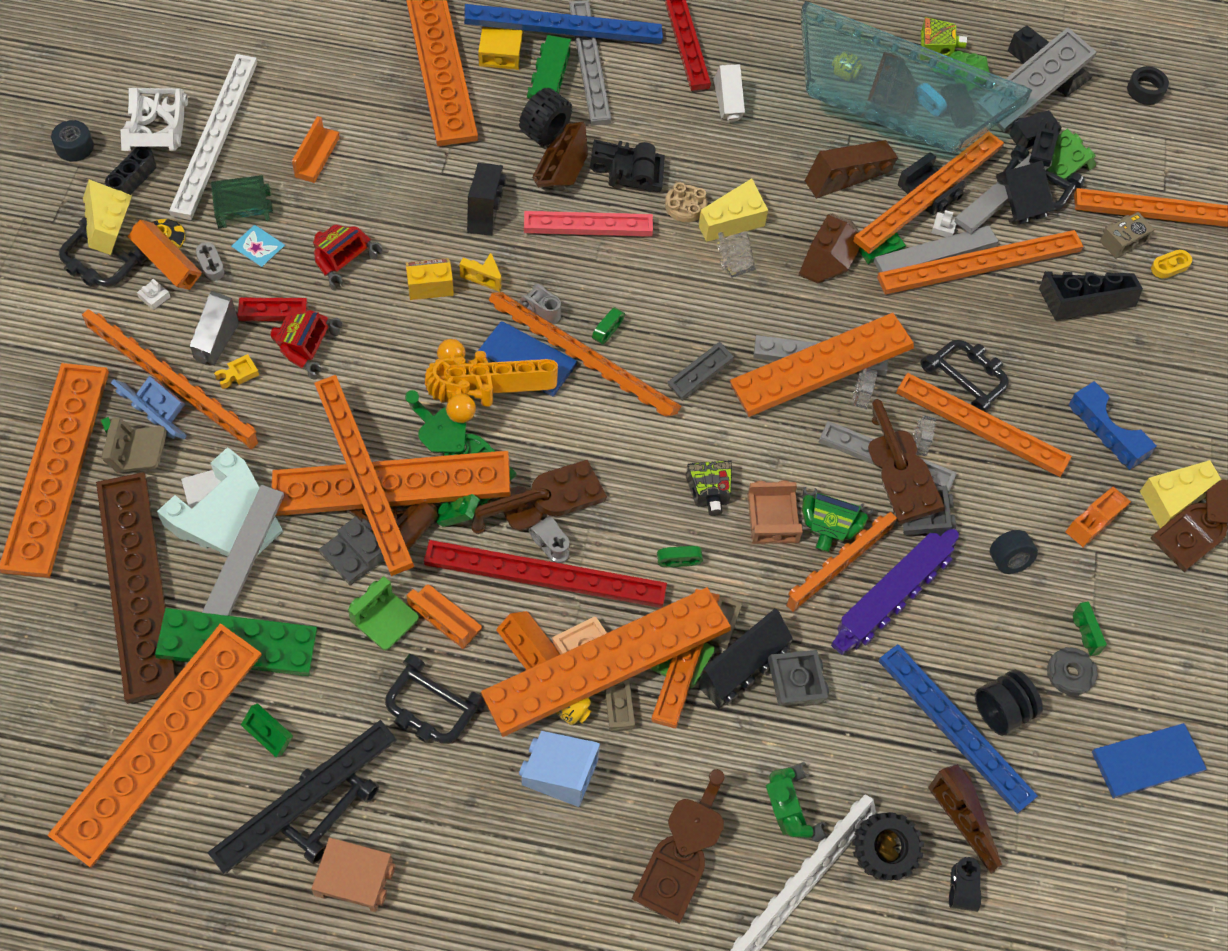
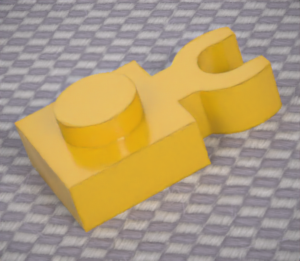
(239, 370)

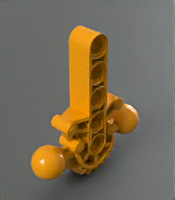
(456, 381)

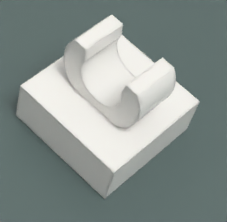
(944, 224)
(153, 294)

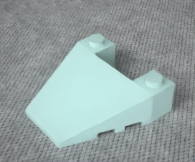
(220, 513)

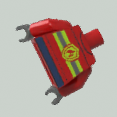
(340, 246)
(301, 337)

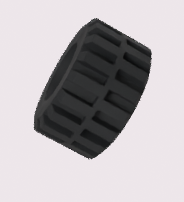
(545, 116)
(909, 840)

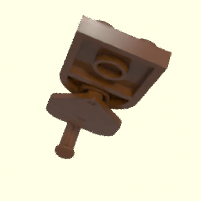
(903, 472)
(567, 487)
(1192, 534)
(670, 879)

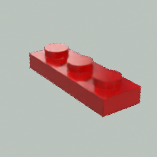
(269, 308)

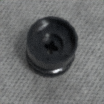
(1008, 702)

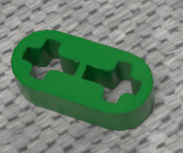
(608, 325)
(679, 556)

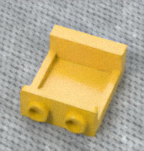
(500, 48)

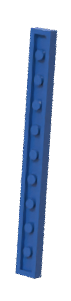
(562, 24)

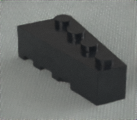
(1089, 293)

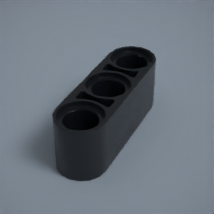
(132, 170)

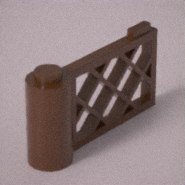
(412, 522)

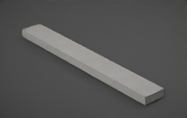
(591, 70)

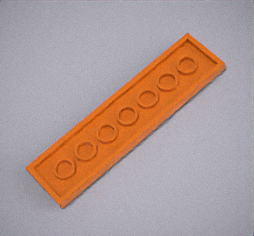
(821, 364)

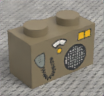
(1126, 234)

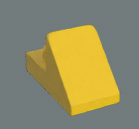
(485, 274)

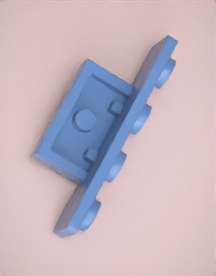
(156, 401)

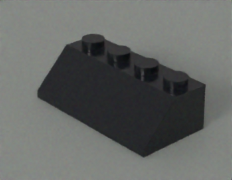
(1028, 42)
(745, 659)

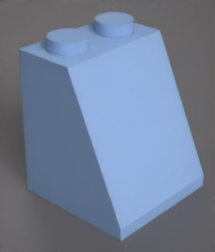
(560, 766)

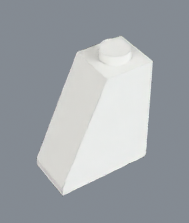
(729, 92)

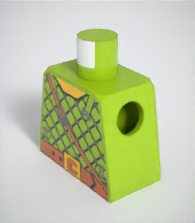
(941, 36)

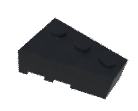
(485, 198)

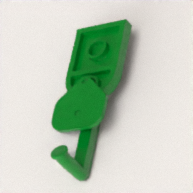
(446, 436)

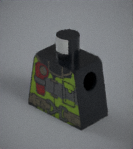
(710, 484)

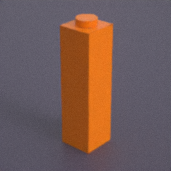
(164, 254)

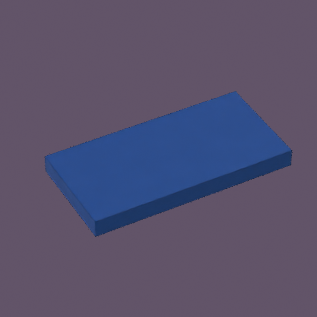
(514, 345)
(1148, 760)

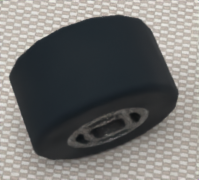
(72, 140)
(1013, 551)

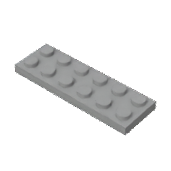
(1049, 70)

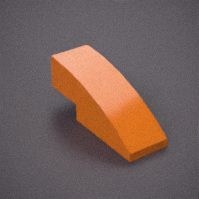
(1097, 516)

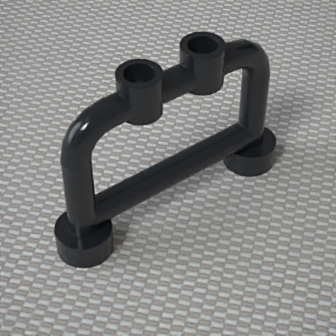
(1074, 181)
(91, 276)
(931, 363)
(424, 730)
(312, 846)

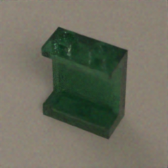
(240, 199)

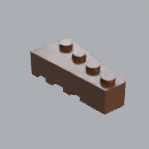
(849, 166)

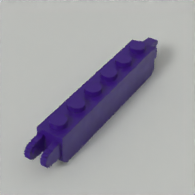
(894, 590)

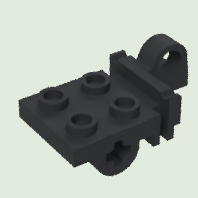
(633, 166)

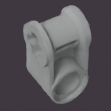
(543, 303)
(551, 540)

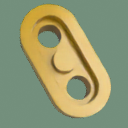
(1168, 266)

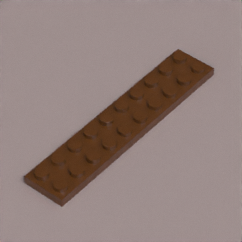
(134, 585)

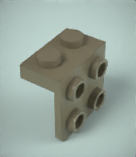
(133, 448)

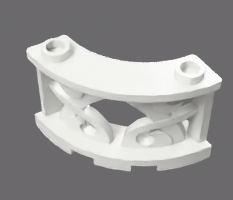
(137, 135)

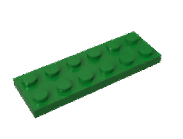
(283, 646)

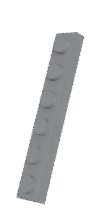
(776, 348)

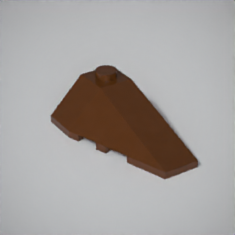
(960, 801)

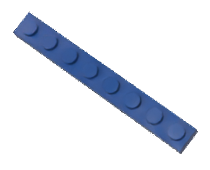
(958, 729)

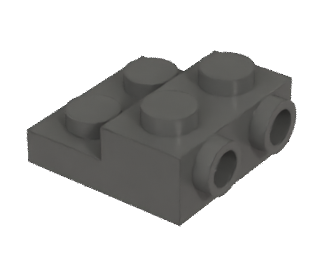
(936, 522)
(353, 550)
(798, 678)

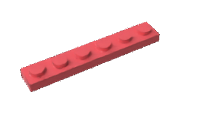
(588, 223)

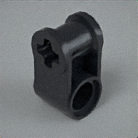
(964, 889)

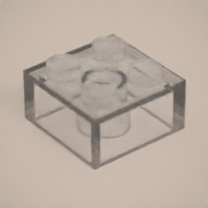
(864, 388)
(924, 434)

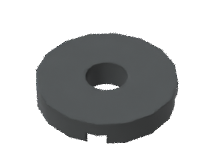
(1063, 680)

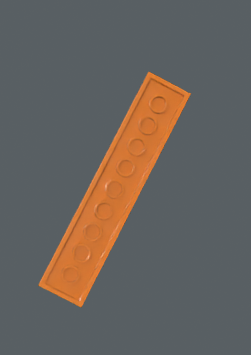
(442, 72)
(54, 471)
(402, 481)
(605, 661)
(154, 746)

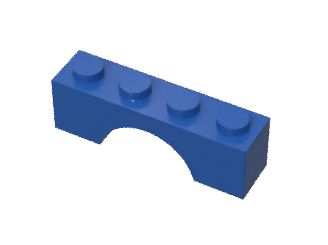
(1128, 445)

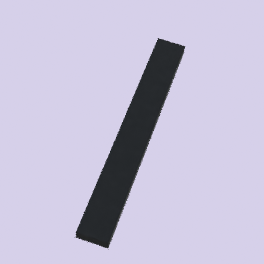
(301, 797)

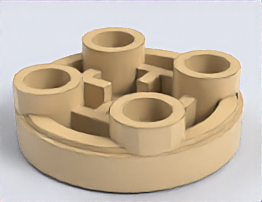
(685, 202)

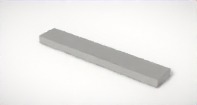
(986, 204)
(939, 249)
(857, 446)
(244, 551)

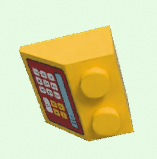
(429, 279)

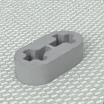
(214, 259)

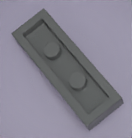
(700, 371)

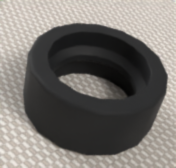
(1151, 75)

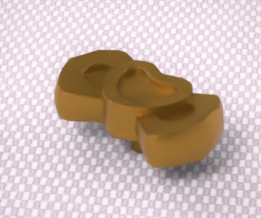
(886, 844)

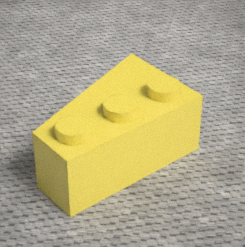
(734, 212)
(105, 214)
(1178, 489)

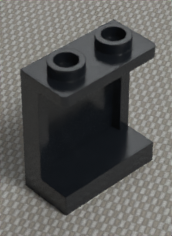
(921, 171)
(1027, 192)

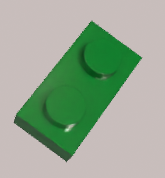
(891, 245)
(457, 511)
(1091, 633)
(266, 730)

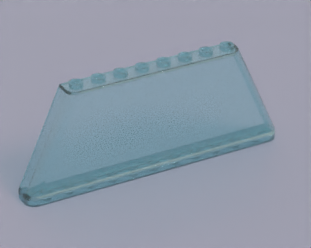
(901, 82)

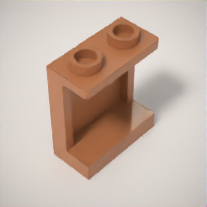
(773, 512)
(353, 874)

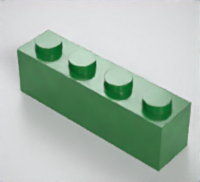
(551, 65)

